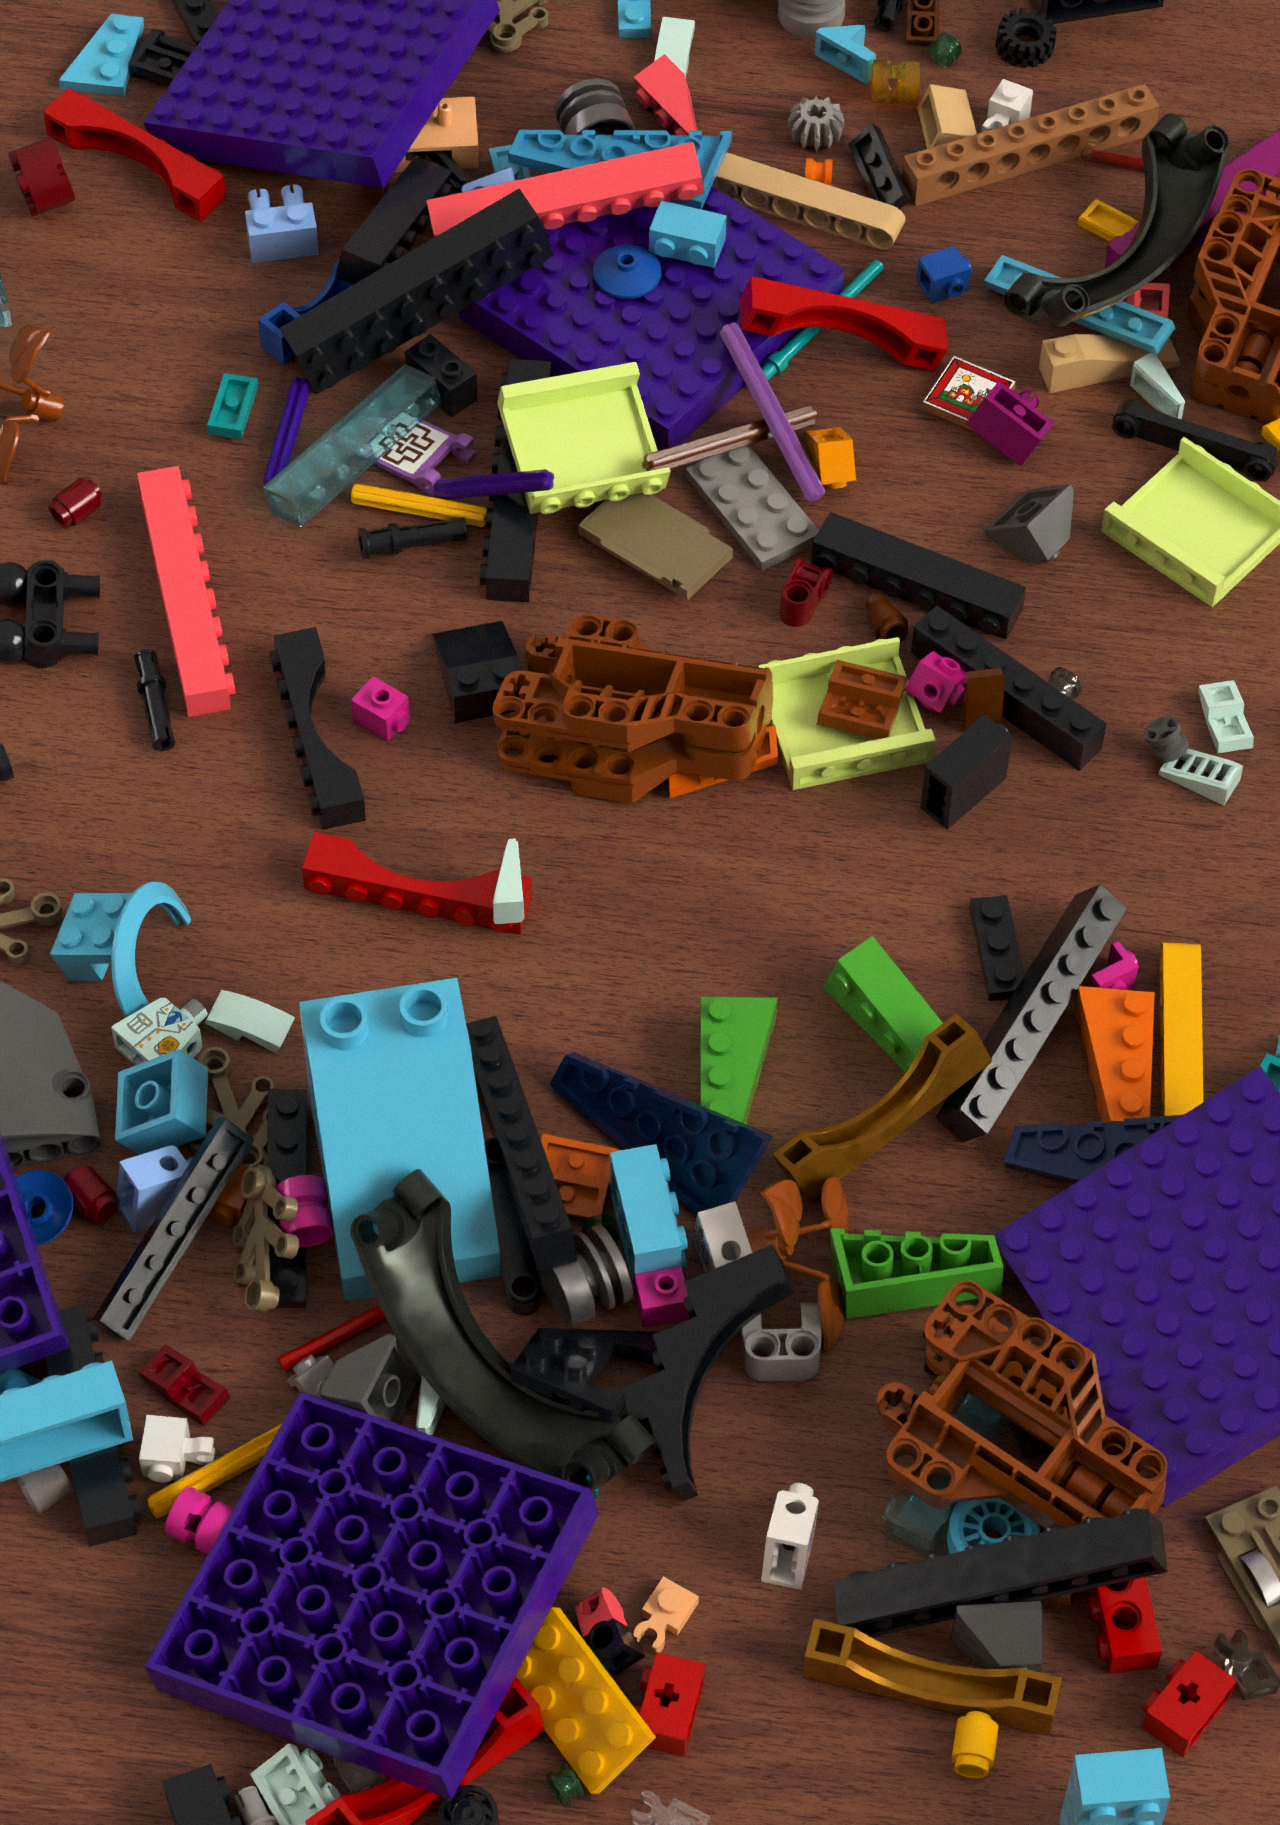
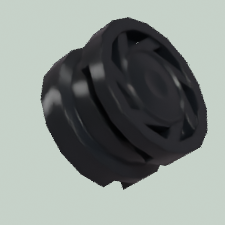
(469, 1808)

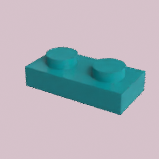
(232, 406)

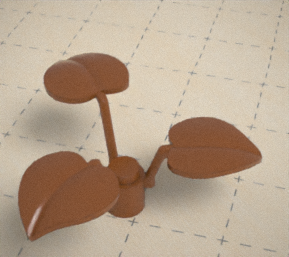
(37, 402)
(786, 1209)

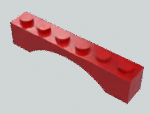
(86, 125)
(907, 335)
(341, 869)
(401, 1803)

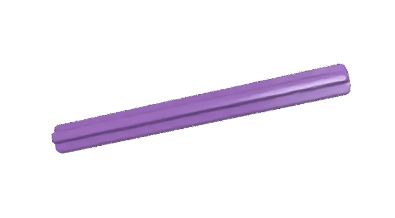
(772, 412)

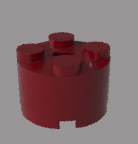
(42, 176)

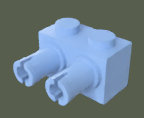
(281, 230)

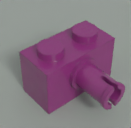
(1010, 422)

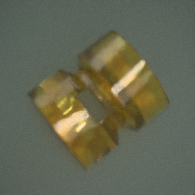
(907, 81)

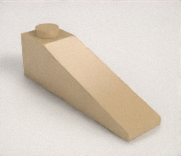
(1093, 359)

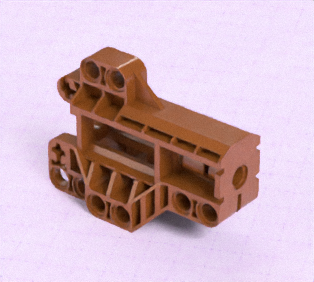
(1232, 271)
(620, 694)
(990, 1365)

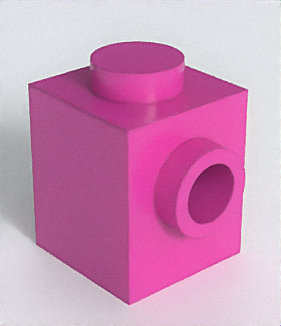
(380, 709)
(661, 1296)

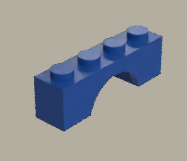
(269, 325)

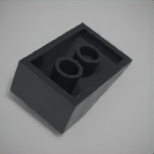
(474, 667)

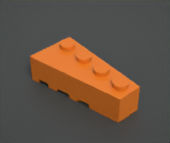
(1118, 1049)

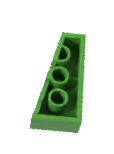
(882, 1001)
(910, 1270)

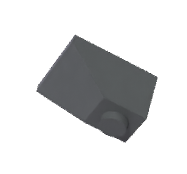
(1035, 523)
(374, 1380)
(1000, 1634)

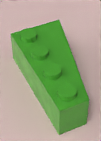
(733, 1051)

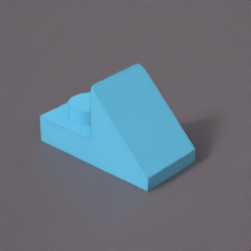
(845, 50)

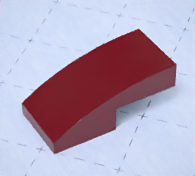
(183, 1385)

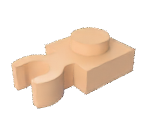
(666, 1610)

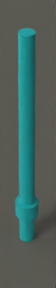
(778, 360)

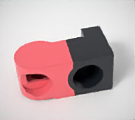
(607, 1631)

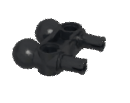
(44, 590)

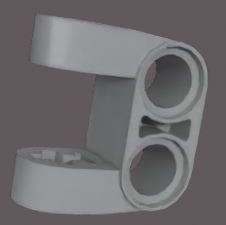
(783, 1347)

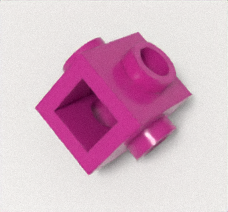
(937, 682)

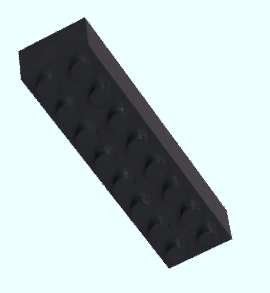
(418, 291)

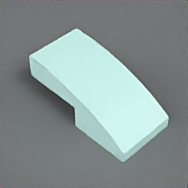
(676, 41)
(1225, 717)
(251, 1018)

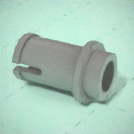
(252, 1807)

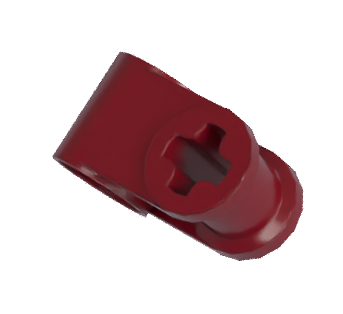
(803, 592)

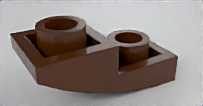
(922, 21)
(983, 696)

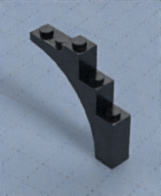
(718, 1309)

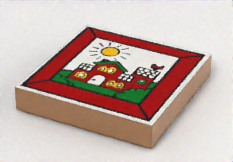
(961, 391)

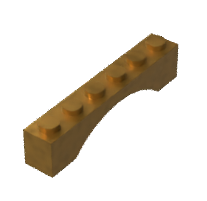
(943, 1064)
(859, 1662)

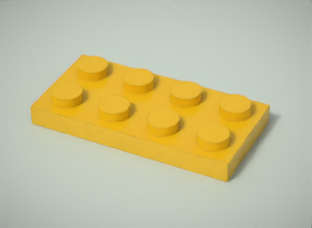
(581, 1704)

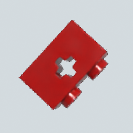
(682, 1684)
(1207, 1692)

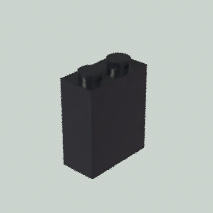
(966, 771)

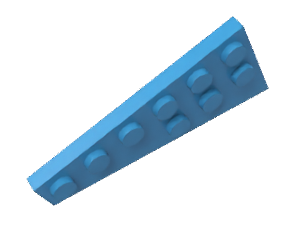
(555, 152)

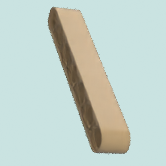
(809, 202)

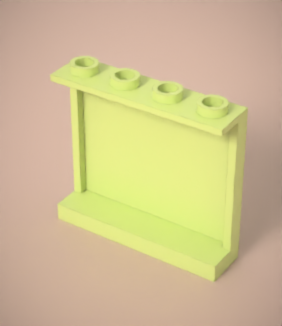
(585, 432)
(1198, 523)
(827, 755)

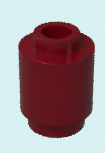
(75, 502)
(91, 1194)

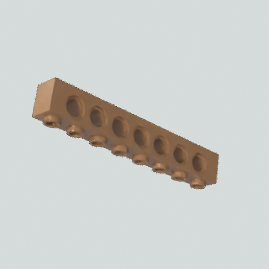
(1029, 144)

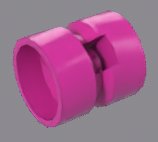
(313, 1220)
(197, 1519)

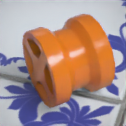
(819, 170)

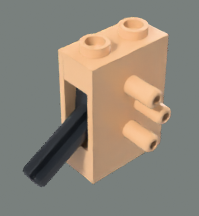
(449, 140)

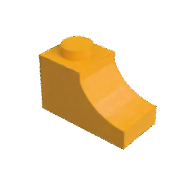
(832, 456)

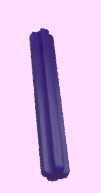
(287, 428)
(494, 484)

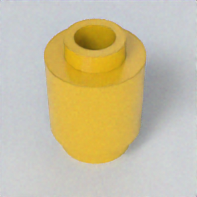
(974, 1744)

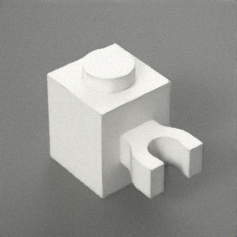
(1008, 105)
(168, 1447)

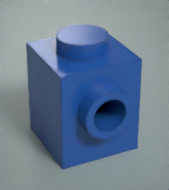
(944, 274)

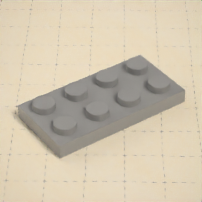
(752, 505)

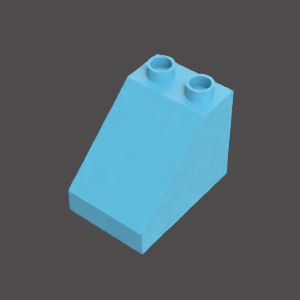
(397, 1097)

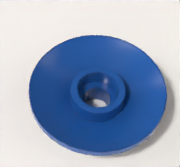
(626, 272)
(46, 1191)

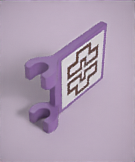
(422, 451)

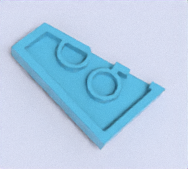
(105, 59)

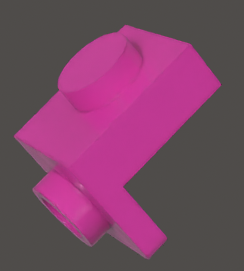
(1120, 972)

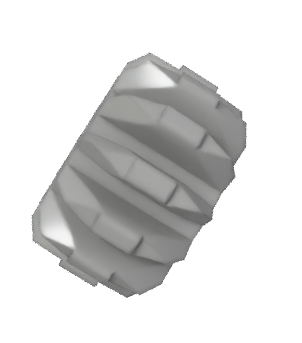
(816, 122)

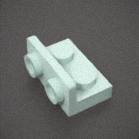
(294, 1785)

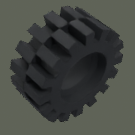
(1029, 25)

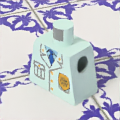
(160, 1030)

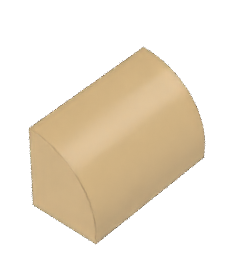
(945, 115)

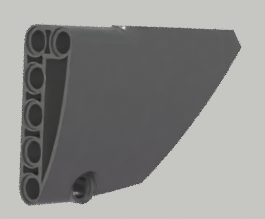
(35, 1085)

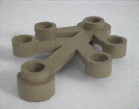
(508, 36)
(40, 903)
(243, 1117)
(259, 1189)

